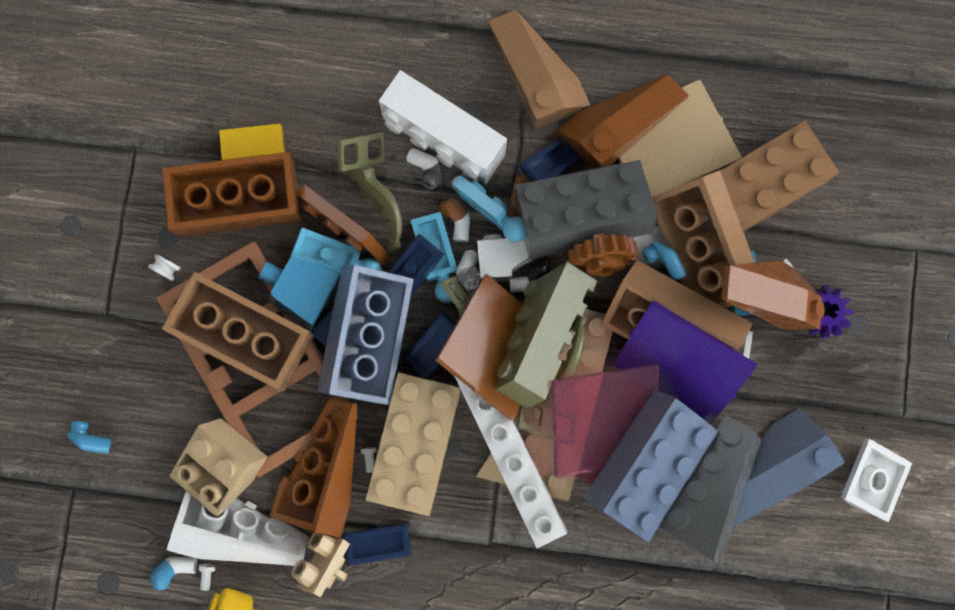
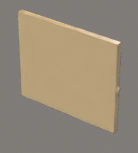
(684, 144)

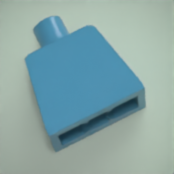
(300, 289)

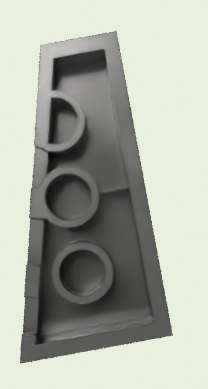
(714, 492)

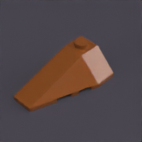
(615, 125)

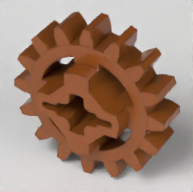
(603, 254)

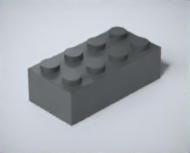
(583, 204)

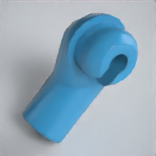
(666, 255)

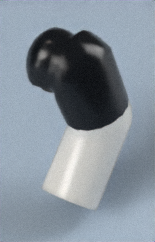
(540, 268)

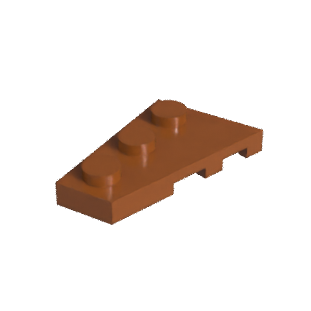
(339, 222)

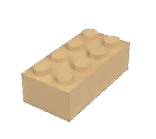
(414, 444)

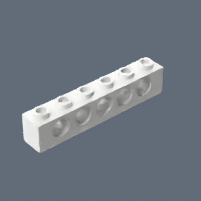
(517, 470)

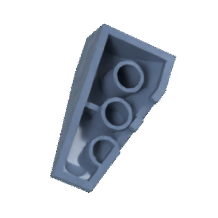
(788, 459)

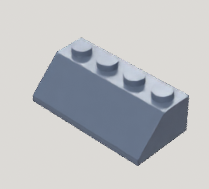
(365, 334)

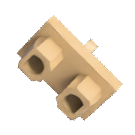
(324, 566)

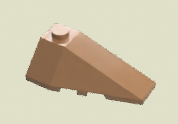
(540, 76)

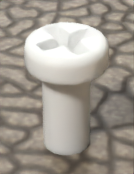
(369, 458)
(206, 570)

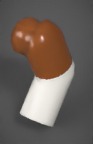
(459, 215)

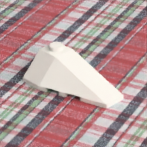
(235, 535)

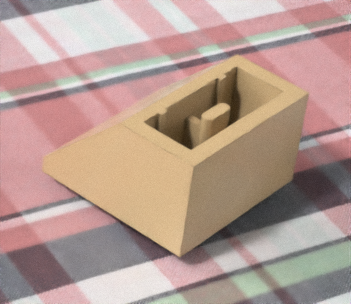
(217, 465)

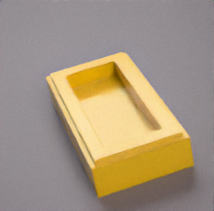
(251, 141)

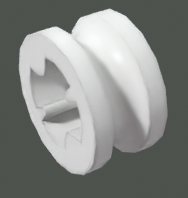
(164, 267)

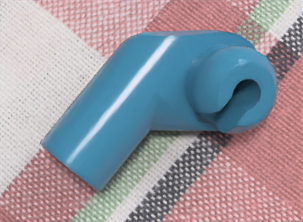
(87, 442)

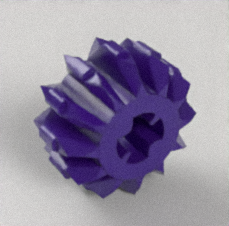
(837, 314)

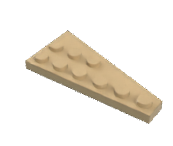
(542, 448)

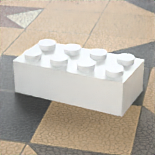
(442, 128)

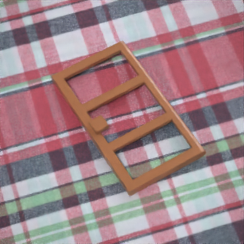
(220, 378)

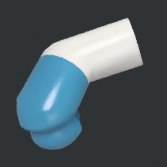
(162, 574)

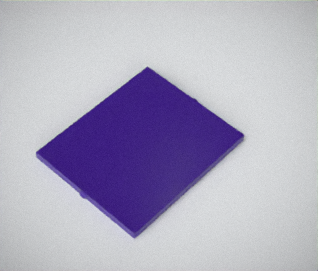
(690, 361)

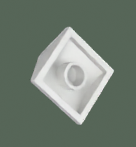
(876, 480)

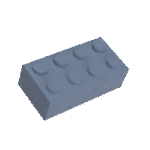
(651, 464)

